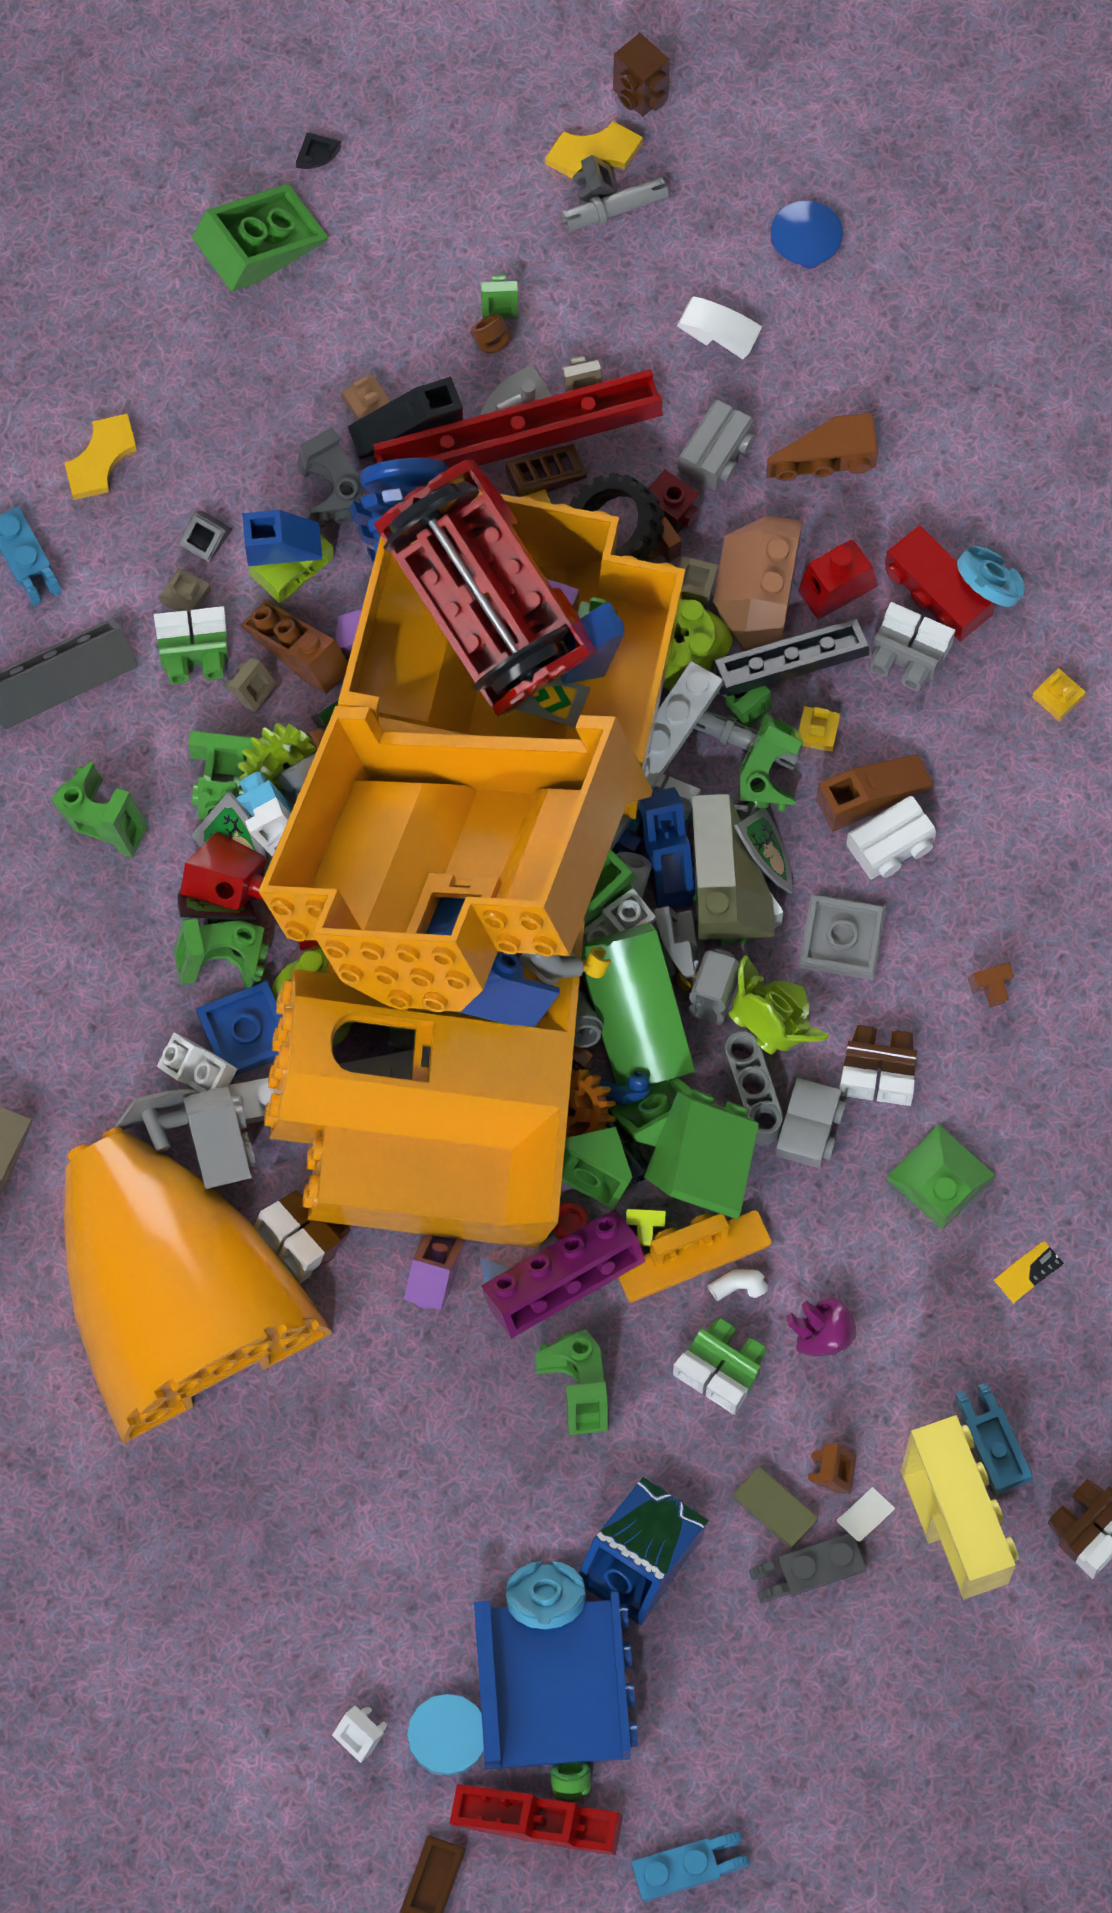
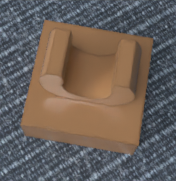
(365, 396)

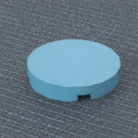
(989, 578)
(545, 1595)
(446, 1735)

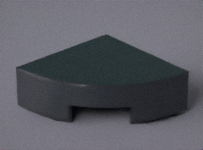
(317, 150)

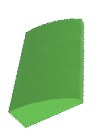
(638, 1008)

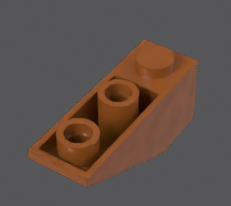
(835, 446)
(298, 645)
(870, 789)

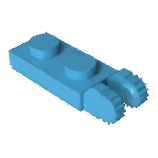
(25, 555)
(995, 1442)
(685, 1867)

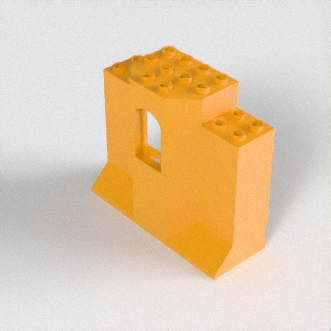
(420, 685)
(450, 816)
(452, 1151)

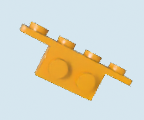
(694, 1251)

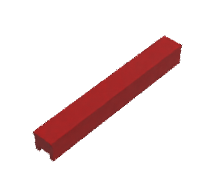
(532, 424)

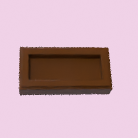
(433, 1877)

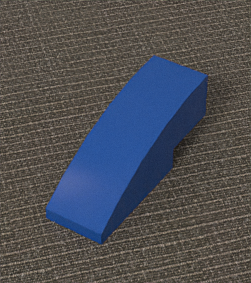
(667, 848)

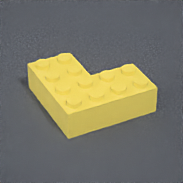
(956, 1507)

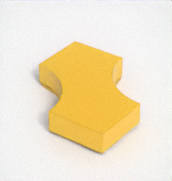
(612, 145)
(109, 443)

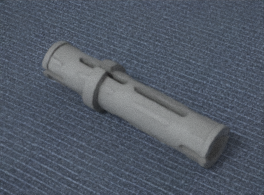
(601, 209)
(737, 734)

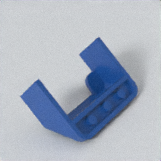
(506, 994)

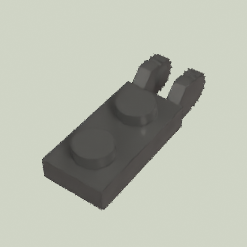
(811, 1567)

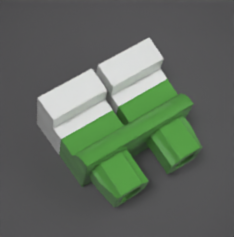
(209, 644)
(711, 1352)

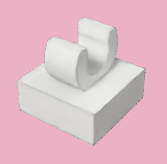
(359, 1733)

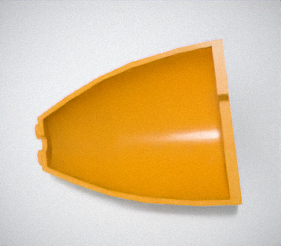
(170, 1283)

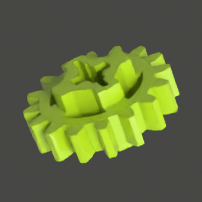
(273, 754)

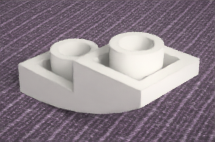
(715, 322)
(619, 916)
(195, 1065)

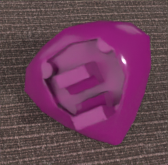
(825, 1330)

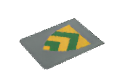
(557, 702)

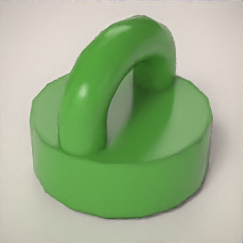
(570, 1781)

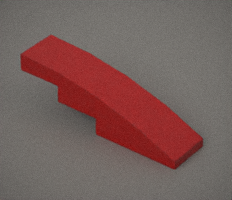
(536, 1819)

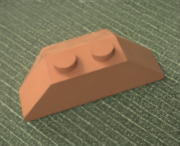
(757, 579)

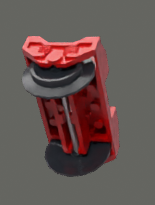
(471, 551)

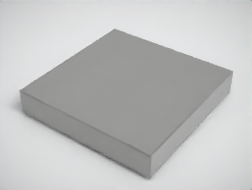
(842, 937)

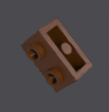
(641, 75)

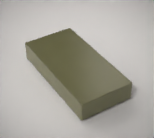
(775, 1507)

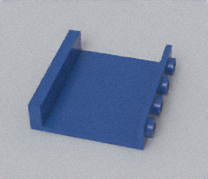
(555, 1689)

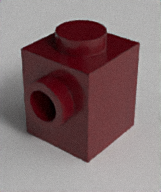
(677, 500)

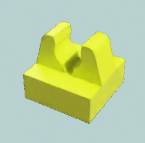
(645, 1222)

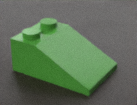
(257, 236)

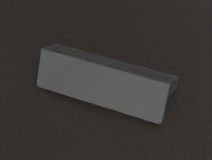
(63, 672)

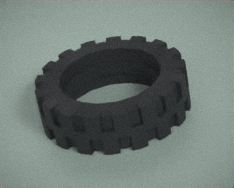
(649, 513)

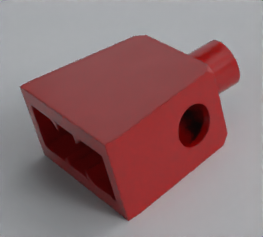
(841, 575)
(223, 873)

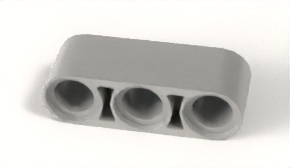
(753, 1071)

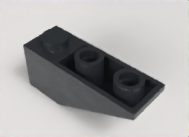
(413, 412)

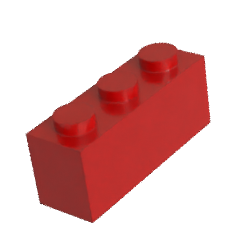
(936, 583)

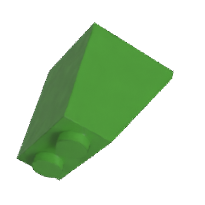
(704, 1153)

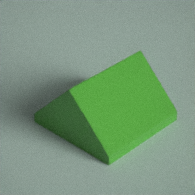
(597, 1166)

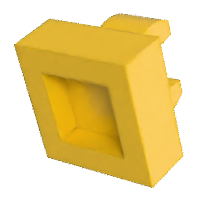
(1059, 694)
(819, 728)

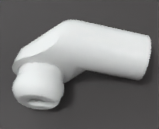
(739, 1279)

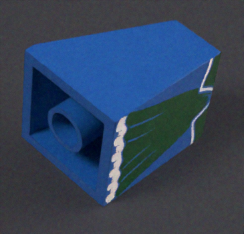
(642, 1548)

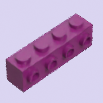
(563, 1273)

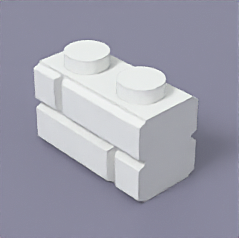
(892, 838)

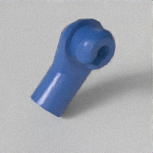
(634, 1090)

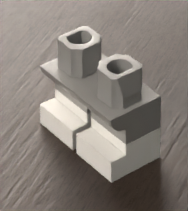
(894, 642)

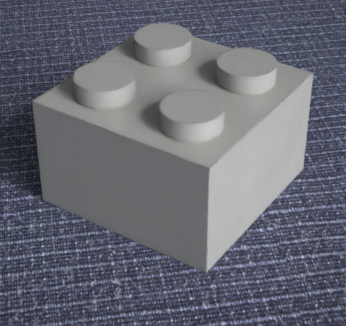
(215, 1129)

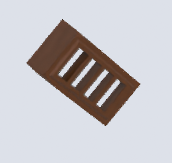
(528, 463)

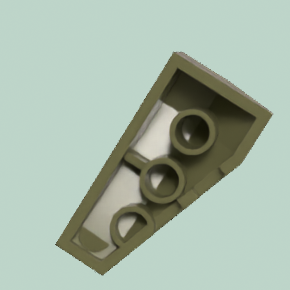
(728, 882)

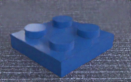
(242, 1027)

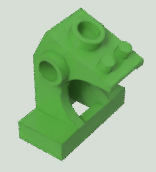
(770, 742)
(222, 759)
(113, 822)
(204, 943)
(588, 1399)

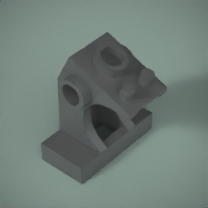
(326, 458)

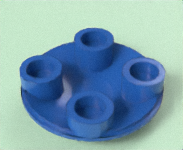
(806, 233)

